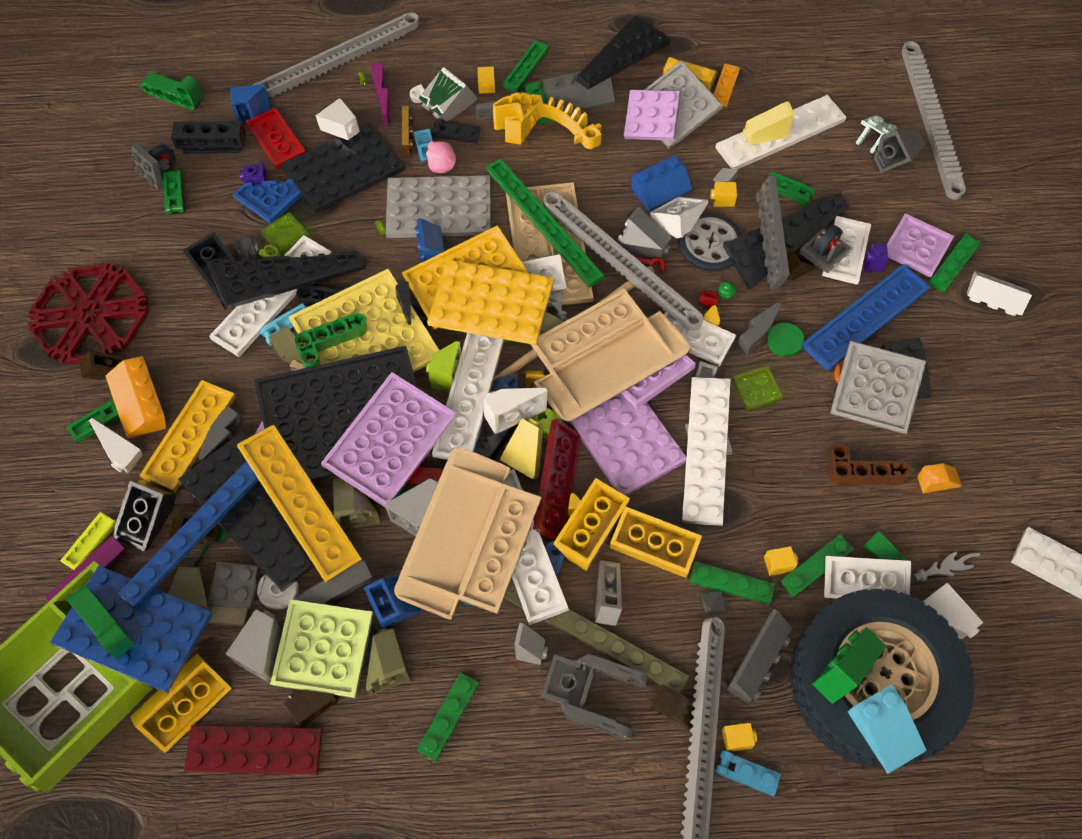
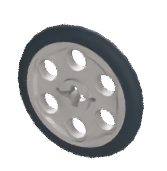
(705, 260)

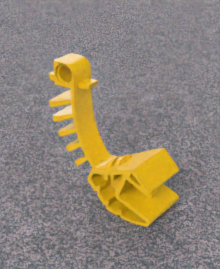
(521, 111)

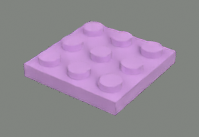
(652, 115)
(918, 245)

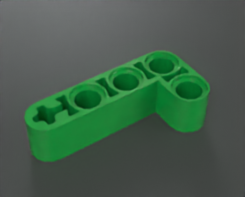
(183, 94)
(332, 337)
(100, 621)

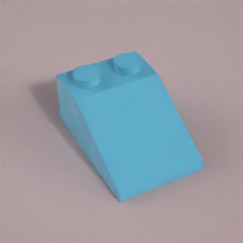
(888, 728)

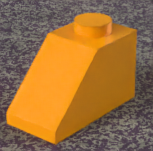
(938, 478)

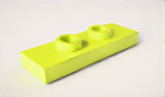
(89, 541)

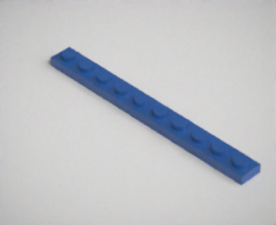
(188, 536)

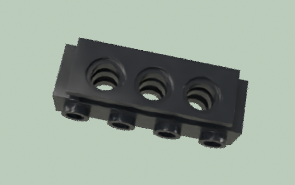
(208, 137)

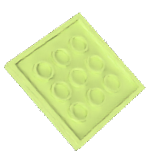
(322, 648)

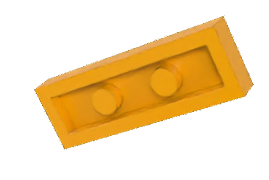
(726, 83)

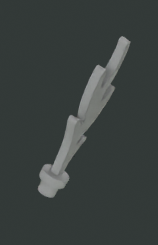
(557, 305)
(945, 567)

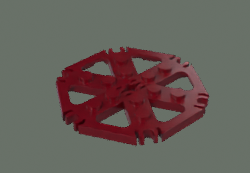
(77, 321)

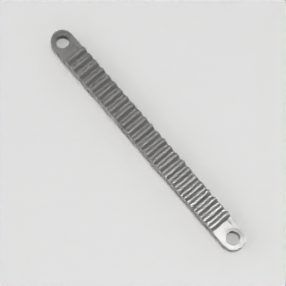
(339, 54)
(933, 121)
(623, 261)
(704, 731)

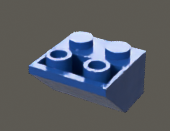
(249, 101)
(428, 239)
(386, 604)

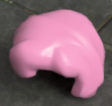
(440, 157)

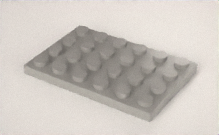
(453, 202)

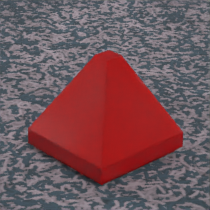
(708, 298)

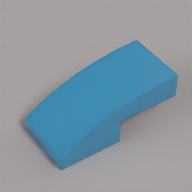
(422, 140)

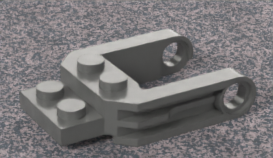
(569, 685)

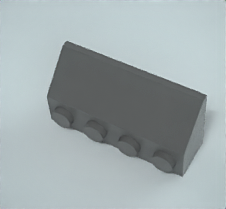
(570, 91)
(760, 658)

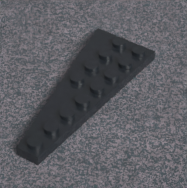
(628, 47)
(798, 228)
(258, 279)

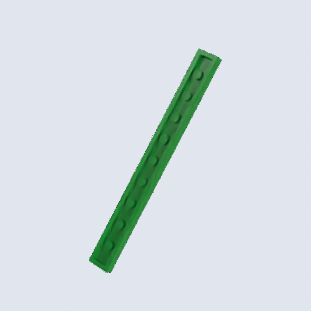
(545, 223)

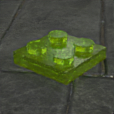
(284, 233)
(757, 388)

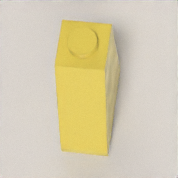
(769, 125)
(525, 448)

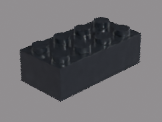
(205, 250)

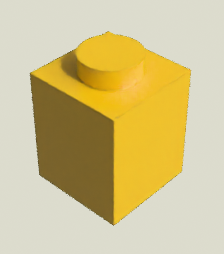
(486, 80)
(724, 194)
(780, 561)
(739, 737)

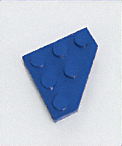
(269, 198)

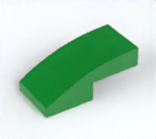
(882, 548)

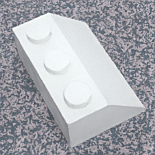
(998, 293)

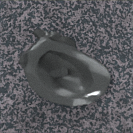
(248, 247)

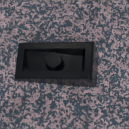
(403, 297)

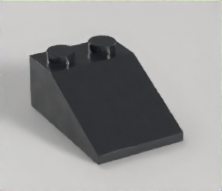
(915, 349)
(143, 513)

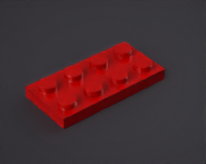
(275, 137)

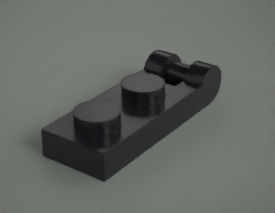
(455, 131)

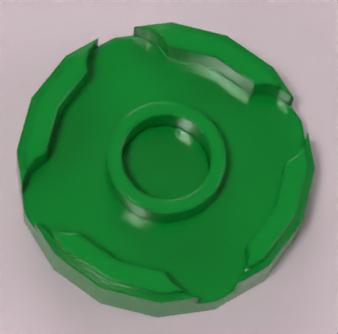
(785, 339)

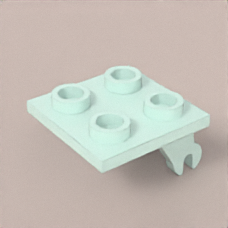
(878, 124)

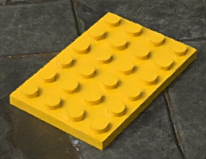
(484, 249)
(491, 302)

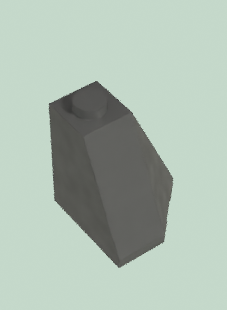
(897, 148)
(644, 236)

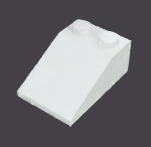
(679, 215)
(509, 406)

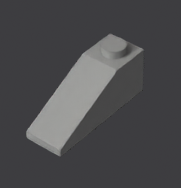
(608, 594)
(529, 645)

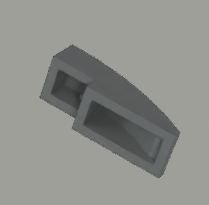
(758, 329)
(220, 432)

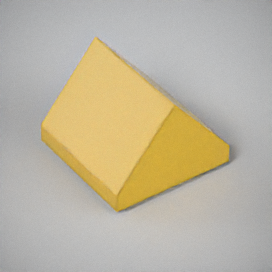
(712, 316)
(532, 376)
(573, 503)

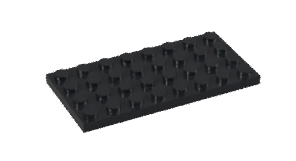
(253, 520)

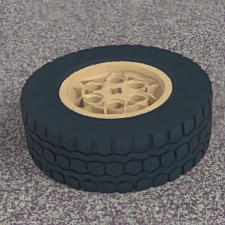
(930, 660)

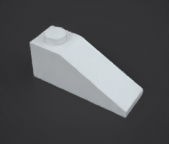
(120, 451)

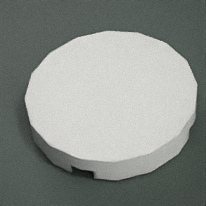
(272, 597)

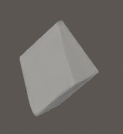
(726, 175)
(706, 370)

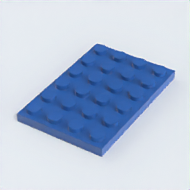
(160, 627)

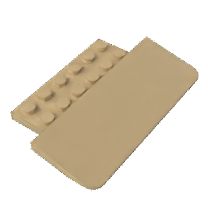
(604, 354)
(467, 538)

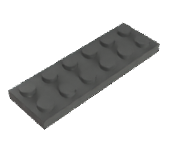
(773, 233)

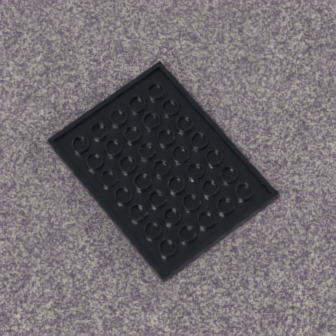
(321, 402)

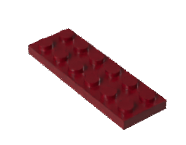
(557, 479)
(253, 750)

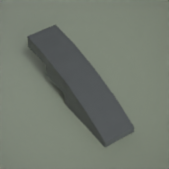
(339, 586)

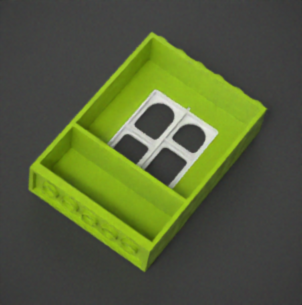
(22, 665)

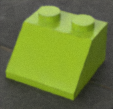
(444, 366)

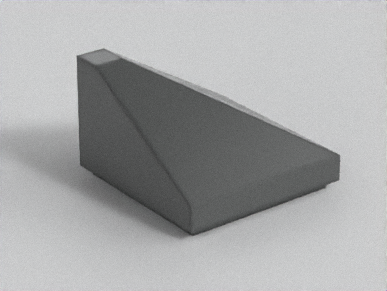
(713, 602)

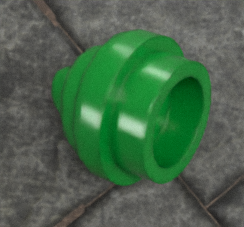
(726, 290)

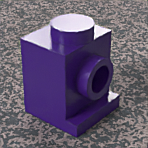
(254, 174)
(876, 258)

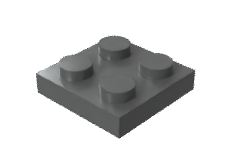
(234, 586)

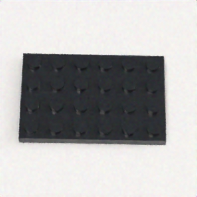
(342, 168)

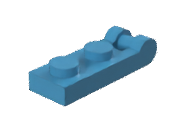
(748, 773)

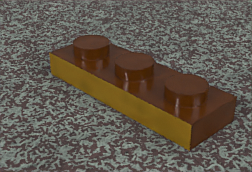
(407, 131)

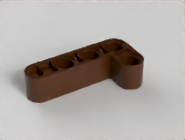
(893, 471)

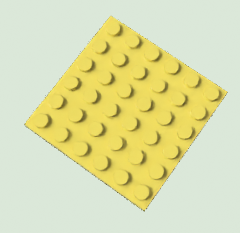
(384, 319)

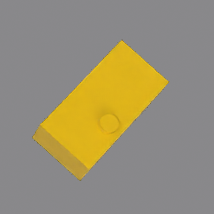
(655, 542)

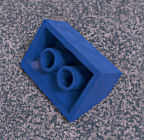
(661, 183)

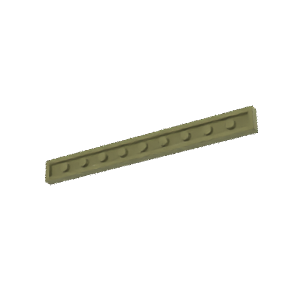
(611, 645)

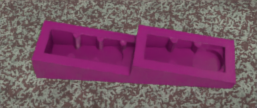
(382, 93)
(104, 556)

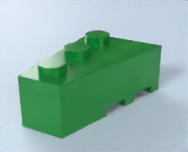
(850, 665)

